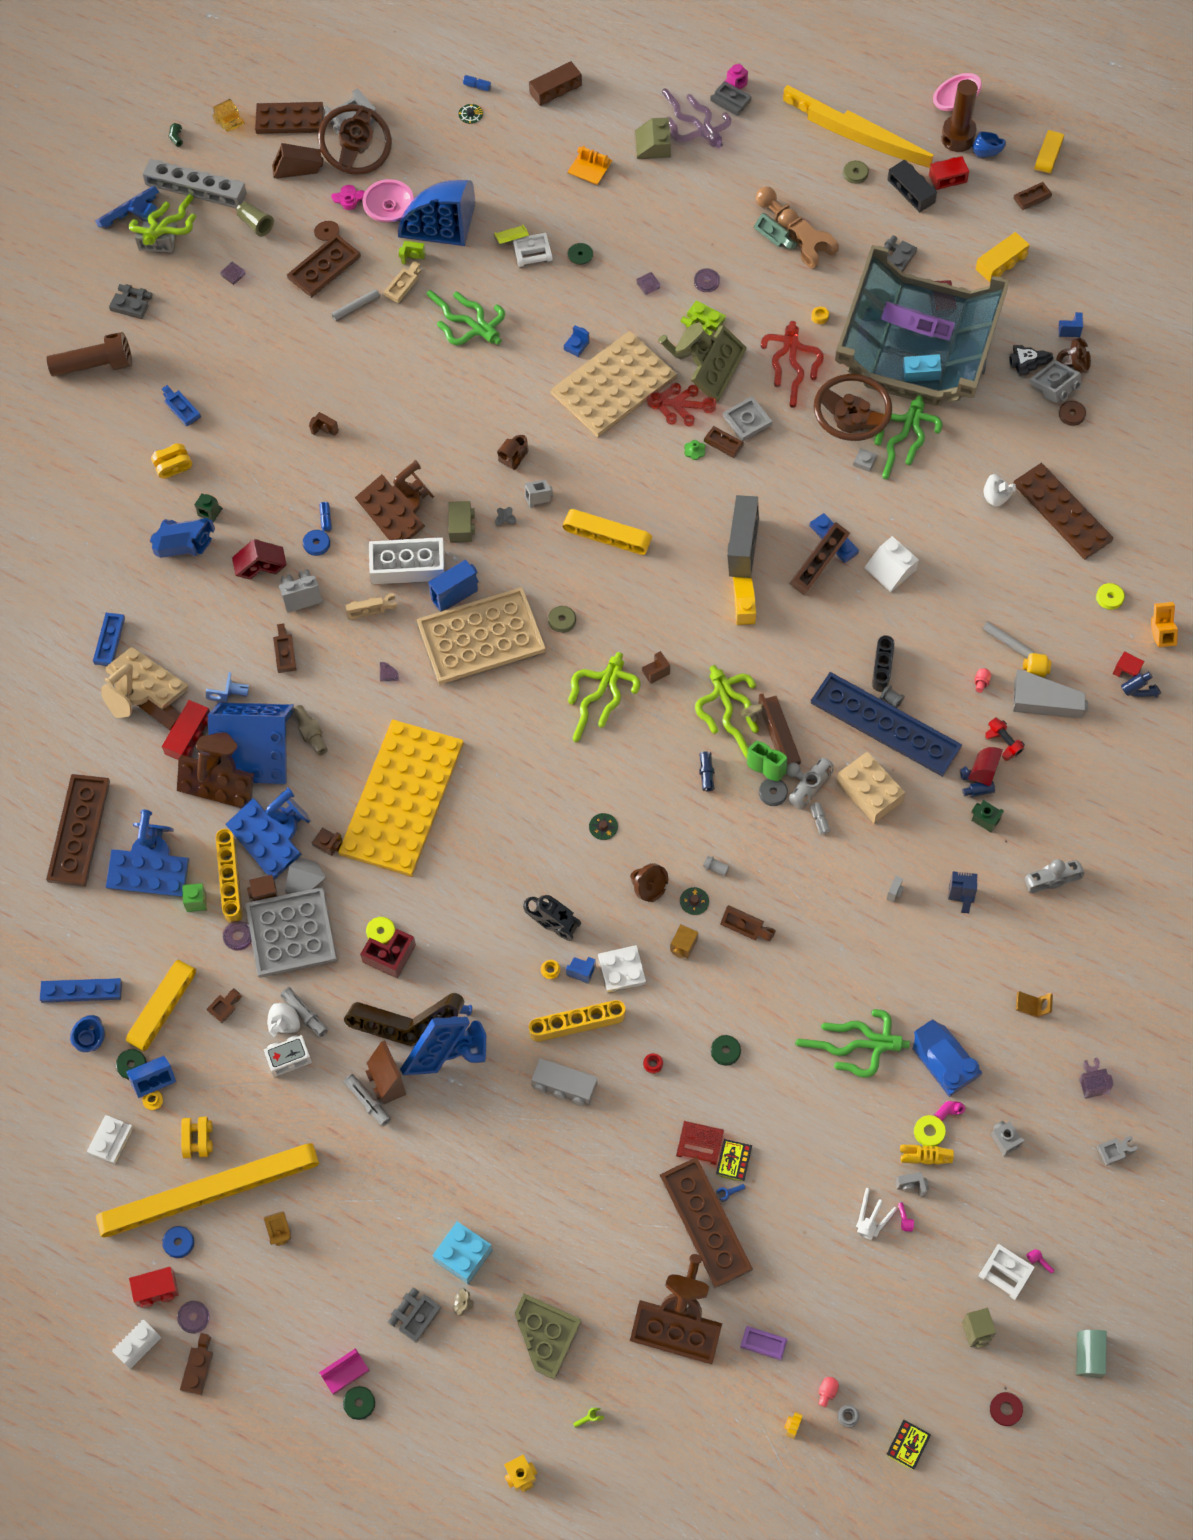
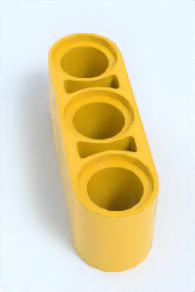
(1049, 151)

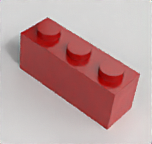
(186, 730)

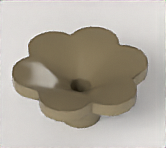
(752, 712)
(462, 1302)

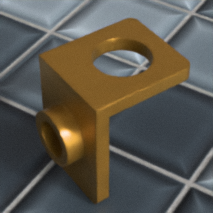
(1033, 1005)

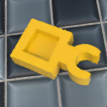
(792, 1424)

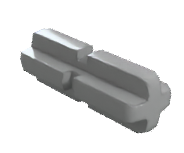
(821, 822)

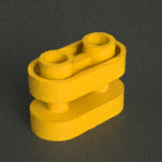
(171, 461)
(204, 1145)

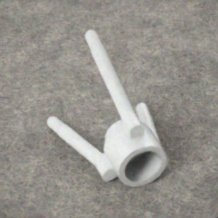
(868, 1227)

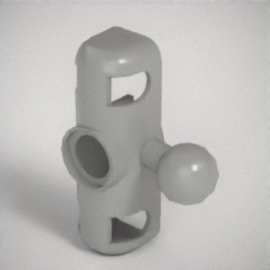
(816, 773)
(1054, 875)

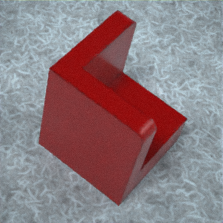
(1128, 664)

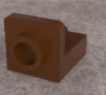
(324, 423)
(327, 841)

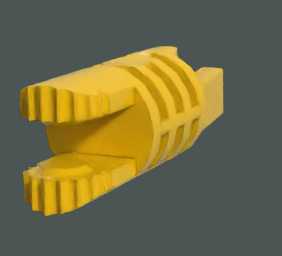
(926, 1154)

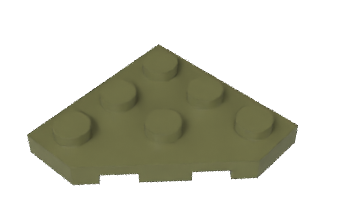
(546, 1333)

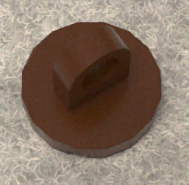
(1078, 356)
(649, 882)

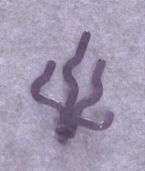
(708, 132)

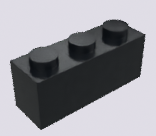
(912, 185)

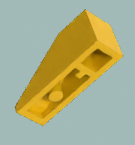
(744, 601)

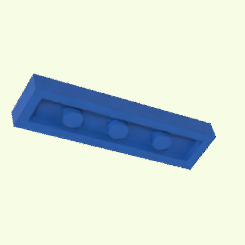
(121, 211)
(81, 990)

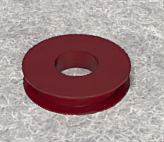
(998, 1416)

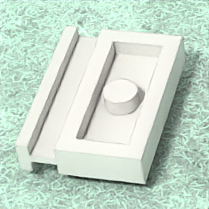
(110, 1139)

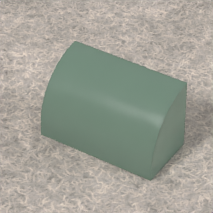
(1091, 1353)

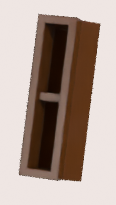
(165, 716)

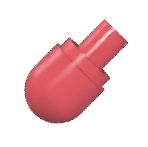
(982, 679)
(828, 1390)

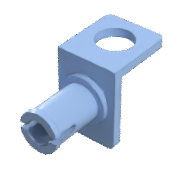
(231, 688)

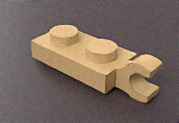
(402, 283)
(370, 607)

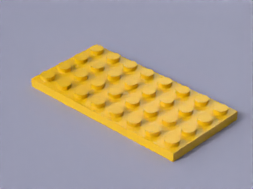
(401, 798)

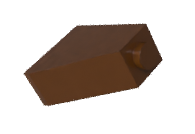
(296, 161)

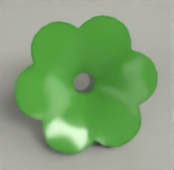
(694, 449)

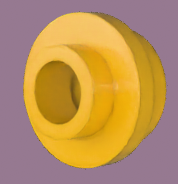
(550, 964)
(154, 1105)

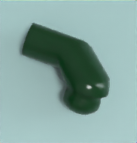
(173, 134)

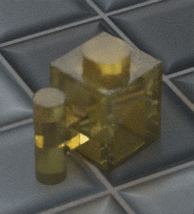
(227, 115)

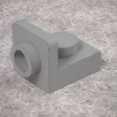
(909, 1182)

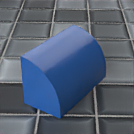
(151, 1076)

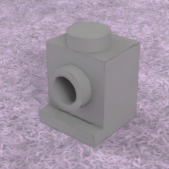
(538, 492)
(1006, 1144)

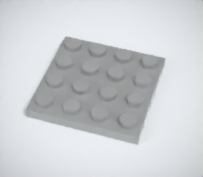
(290, 932)

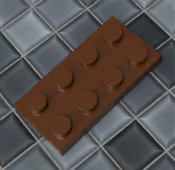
(288, 117)
(323, 265)

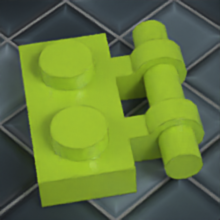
(705, 315)

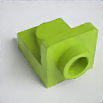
(413, 250)

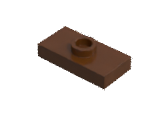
(1032, 195)
(723, 441)

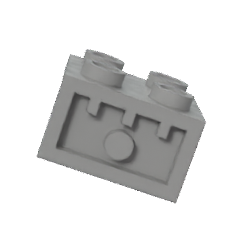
(164, 243)

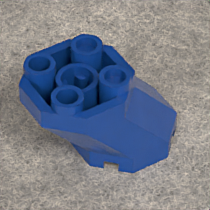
(182, 537)

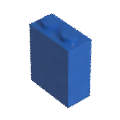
(453, 585)

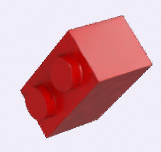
(949, 172)
(154, 1287)

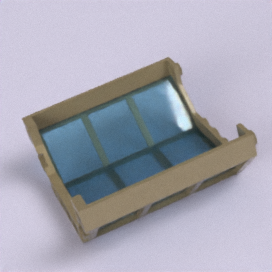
(879, 347)

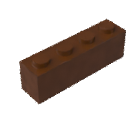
(819, 558)

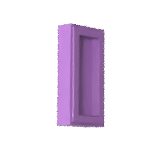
(763, 1343)

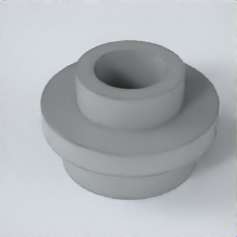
(848, 1409)

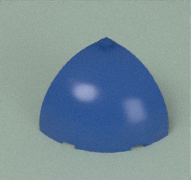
(440, 213)

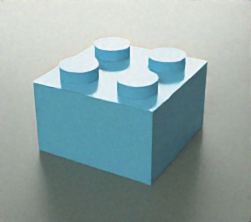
(462, 1252)

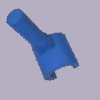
(729, 1192)

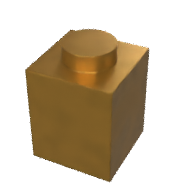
(683, 942)

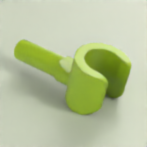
(590, 1417)

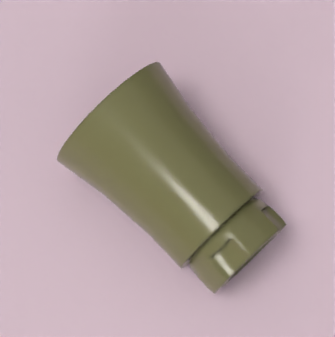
(256, 219)

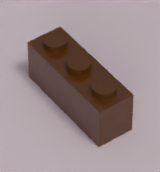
(555, 83)

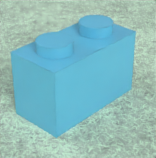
(922, 368)

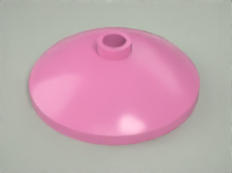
(945, 94)
(387, 200)

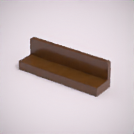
(778, 728)

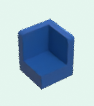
(141, 208)
(1071, 328)
(581, 969)

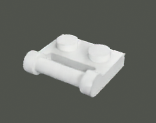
(530, 245)
(1009, 1265)

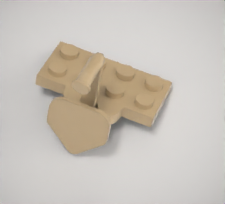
(137, 682)

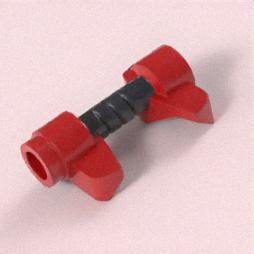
(998, 729)

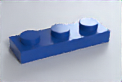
(821, 526)
(108, 639)

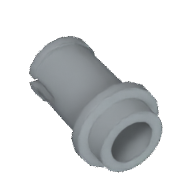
(715, 865)

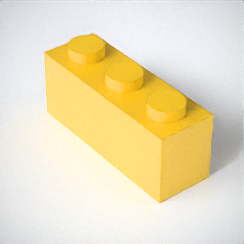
(1002, 256)

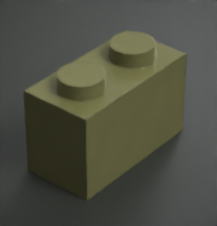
(460, 521)
(979, 1328)

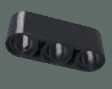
(883, 655)

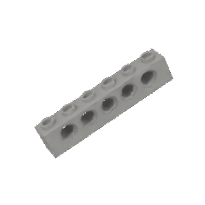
(199, 184)

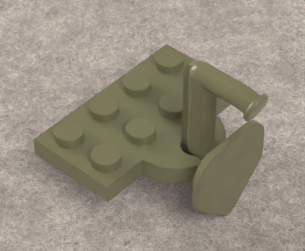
(714, 355)

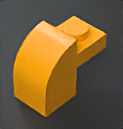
(1163, 625)

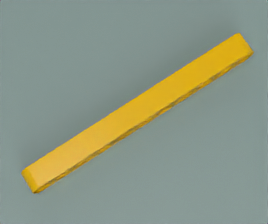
(207, 1190)

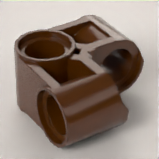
(512, 453)

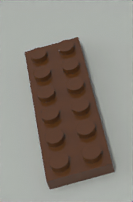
(1063, 511)
(78, 830)
(706, 1222)

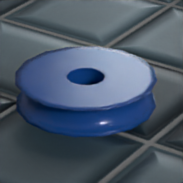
(316, 549)
(178, 1233)

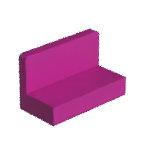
(344, 1371)

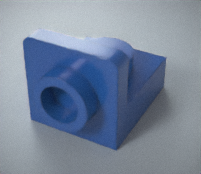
(578, 341)

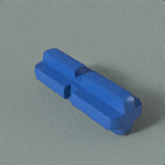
(480, 83)
(325, 516)

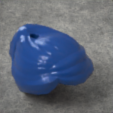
(988, 144)
(84, 1038)

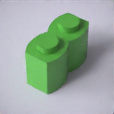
(766, 761)

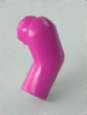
(951, 1108)

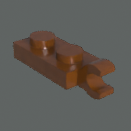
(284, 650)
(746, 924)
(197, 1367)

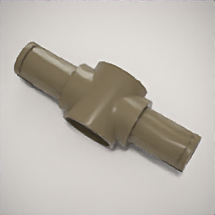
(310, 730)

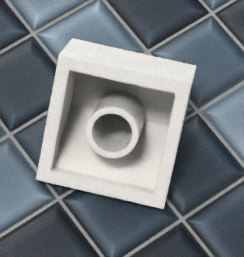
(892, 564)

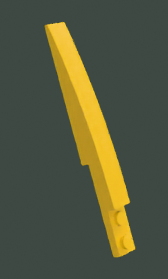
(857, 128)

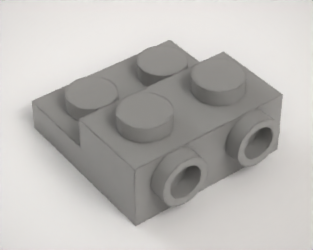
(1057, 381)

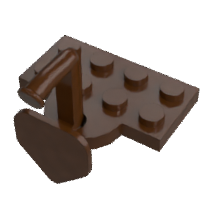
(395, 506)
(214, 778)
(673, 1324)

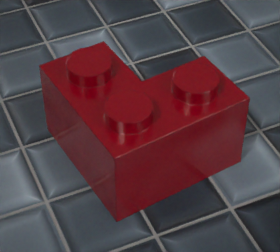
(258, 557)
(389, 957)

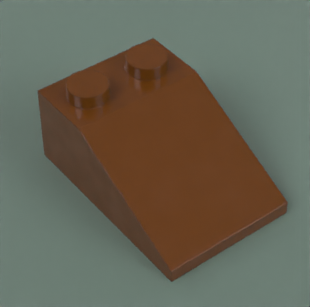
(385, 1075)

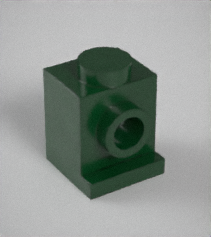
(210, 504)
(989, 820)

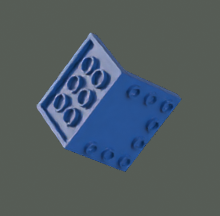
(259, 737)

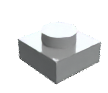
(864, 459)
(895, 889)

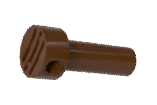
(960, 129)
(113, 351)

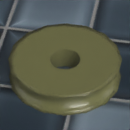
(858, 166)
(562, 626)

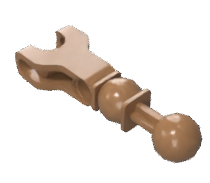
(800, 230)

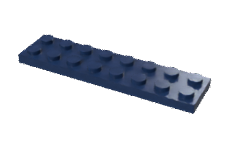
(886, 724)

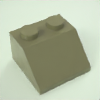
(653, 139)

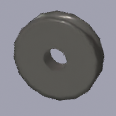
(773, 799)

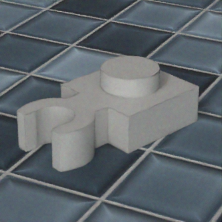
(1114, 1151)

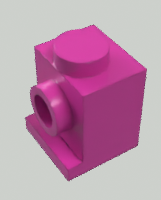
(735, 74)

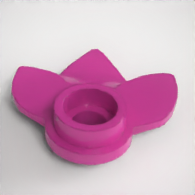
(348, 197)

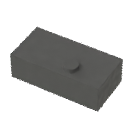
(743, 536)

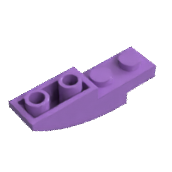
(917, 321)

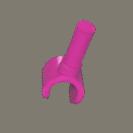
(906, 1224)
(1035, 1255)

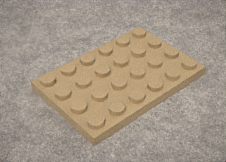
(613, 383)
(480, 635)

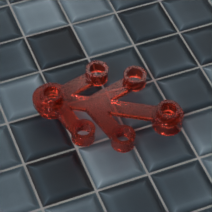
(679, 402)

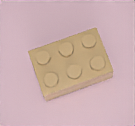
(870, 787)

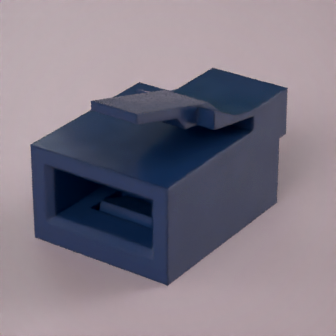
(963, 889)

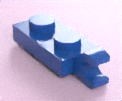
(180, 406)

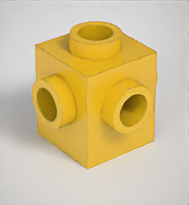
(517, 1466)

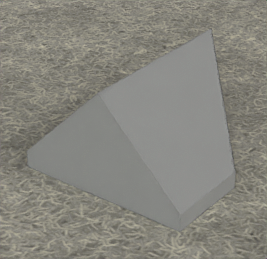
(303, 875)

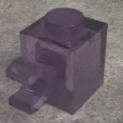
(1095, 1081)

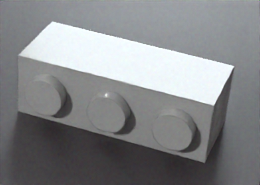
(564, 1082)

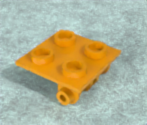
(590, 165)

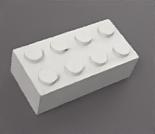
(406, 560)

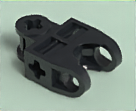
(553, 916)

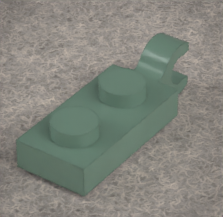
(774, 231)

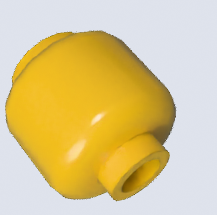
(1037, 664)

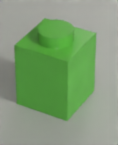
(194, 897)

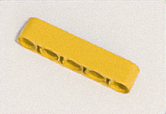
(607, 532)
(226, 867)
(161, 1005)
(569, 1027)

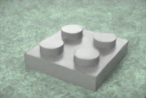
(747, 418)

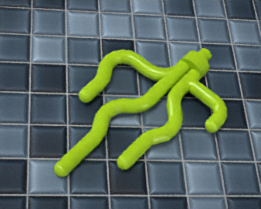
(151, 234)
(611, 673)
(723, 688)

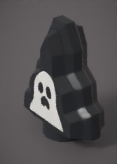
(1028, 359)

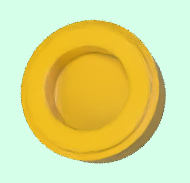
(820, 315)

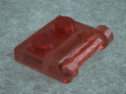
(703, 1137)

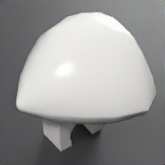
(997, 490)
(283, 1019)

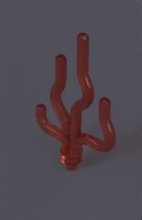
(791, 342)

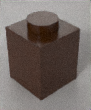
(262, 888)

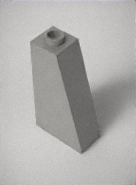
(1046, 697)

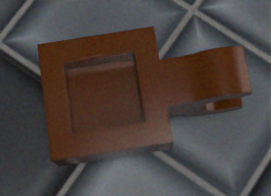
(223, 1007)

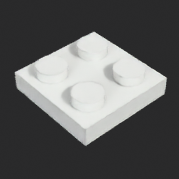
(621, 969)

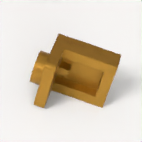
(277, 1228)

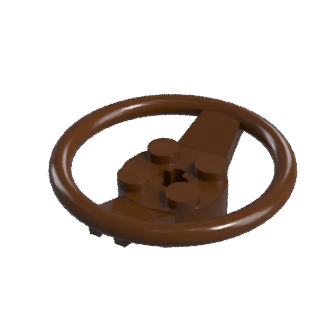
(352, 144)
(844, 406)

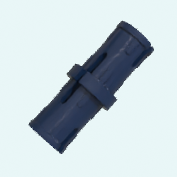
(706, 771)

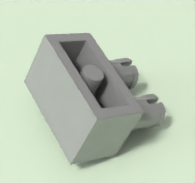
(301, 592)

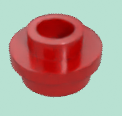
(653, 1057)

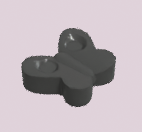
(505, 515)

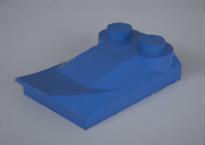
(945, 1057)

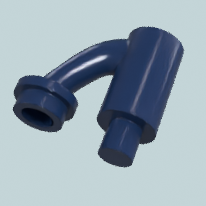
(1133, 685)
(975, 789)

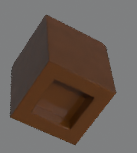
(657, 669)

